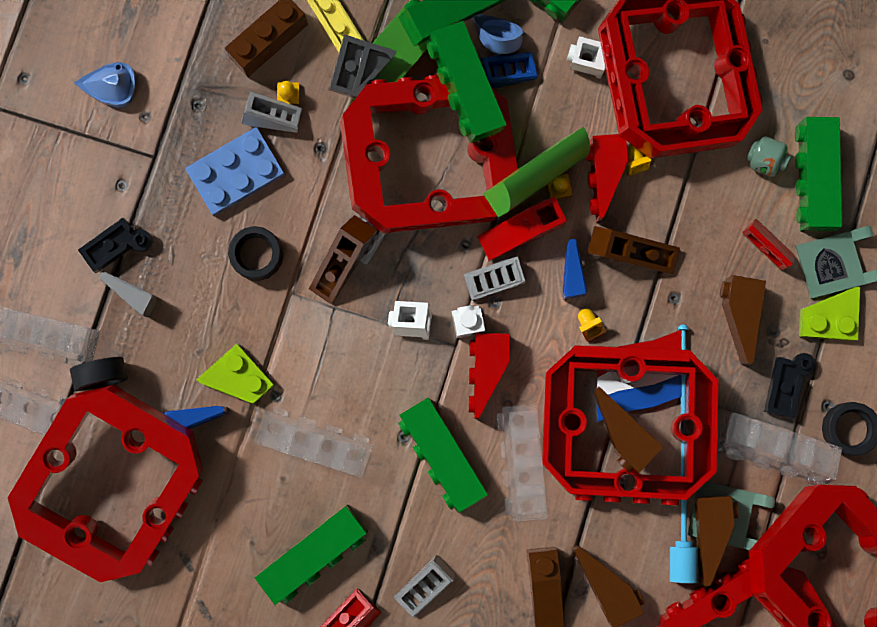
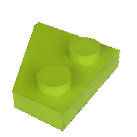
(833, 317)
(237, 376)

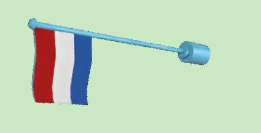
(648, 393)

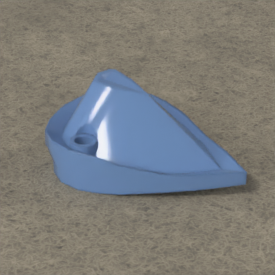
(498, 34)
(110, 84)

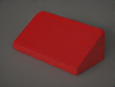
(769, 245)
(353, 612)

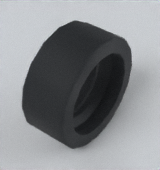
(255, 232)
(98, 373)
(868, 415)

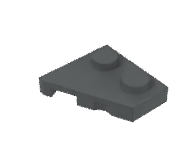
(358, 65)

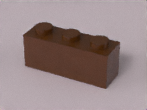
(266, 36)

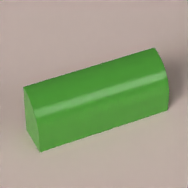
(406, 54)
(538, 172)

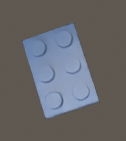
(234, 171)

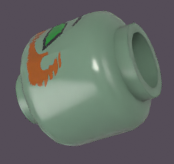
(768, 156)

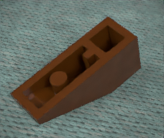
(633, 249)
(342, 258)
(743, 310)
(628, 437)
(714, 527)
(545, 587)
(614, 596)

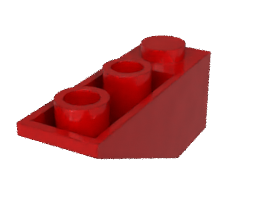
(608, 161)
(522, 228)
(491, 360)

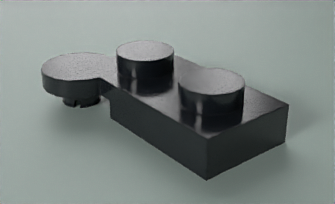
(113, 244)
(787, 383)

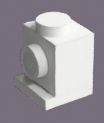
(588, 48)
(410, 311)
(468, 321)

